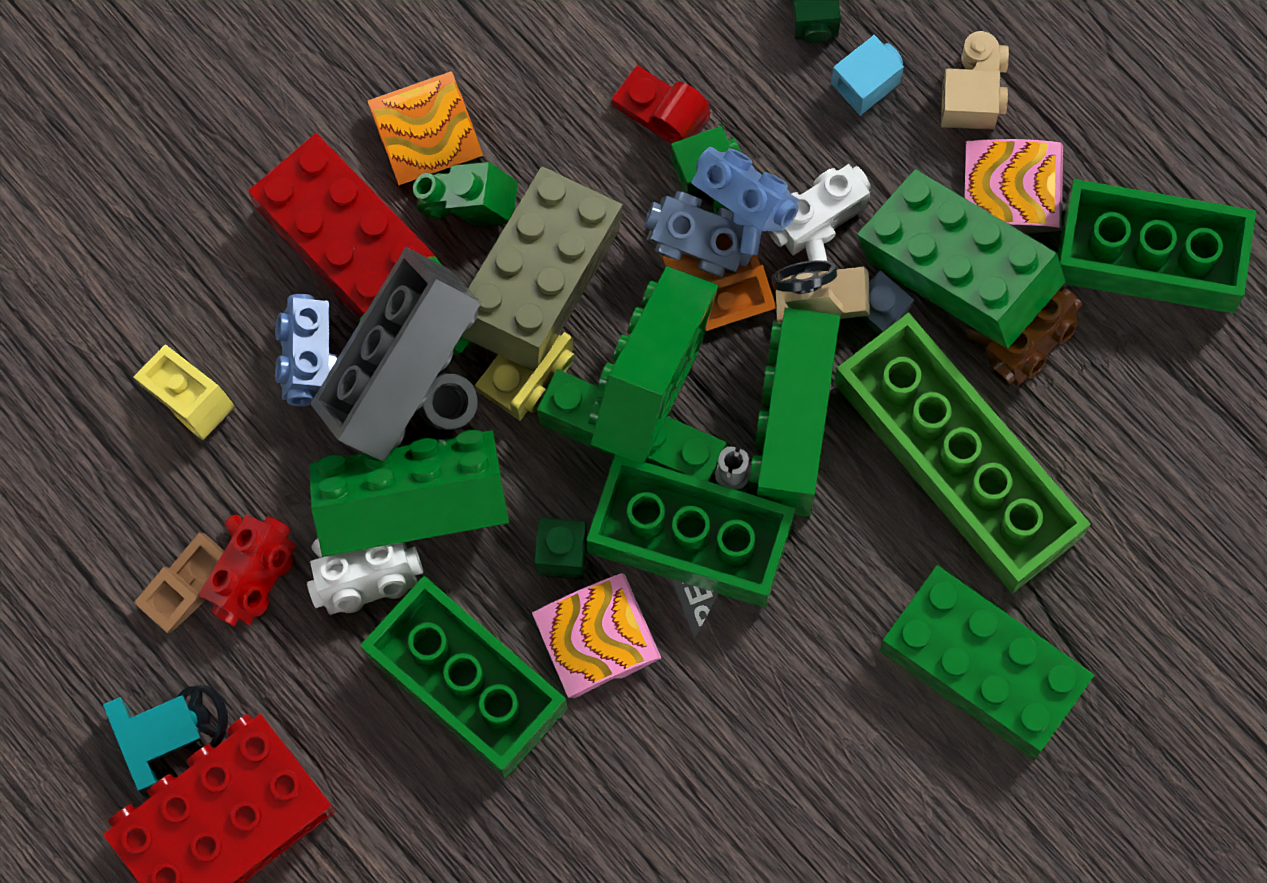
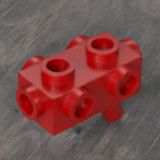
(248, 568)

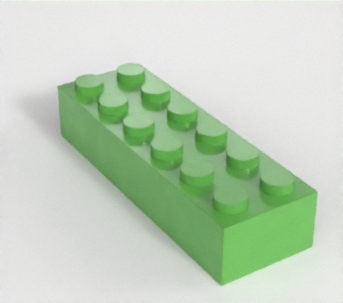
(960, 453)

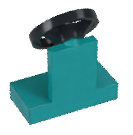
(164, 730)

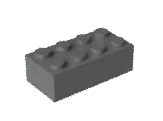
(395, 354)

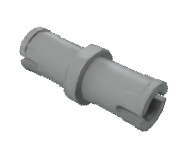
(733, 469)

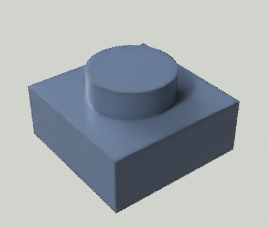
(887, 303)

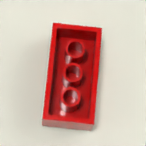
(334, 222)

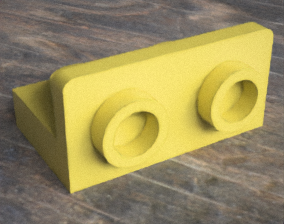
(519, 388)

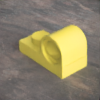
(185, 391)

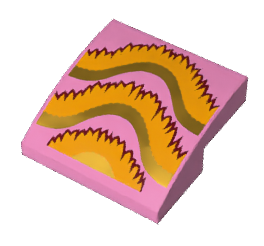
(1017, 181)
(596, 635)

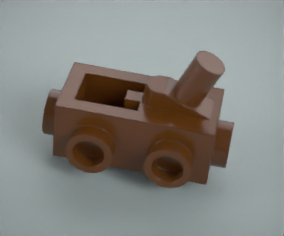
(1029, 351)

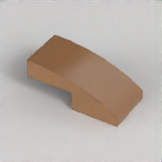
(175, 590)

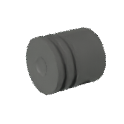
(449, 403)

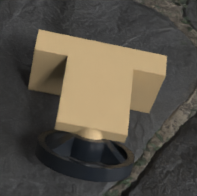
(829, 291)

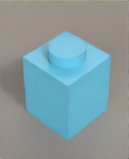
(868, 74)

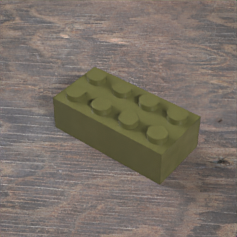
(541, 267)

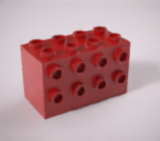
(223, 813)

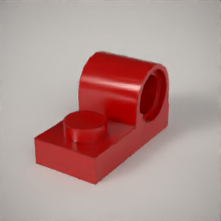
(663, 109)

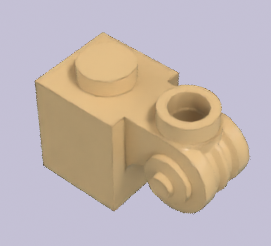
(974, 94)

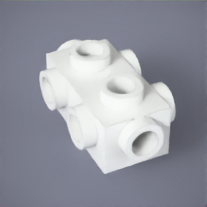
(823, 208)
(361, 576)

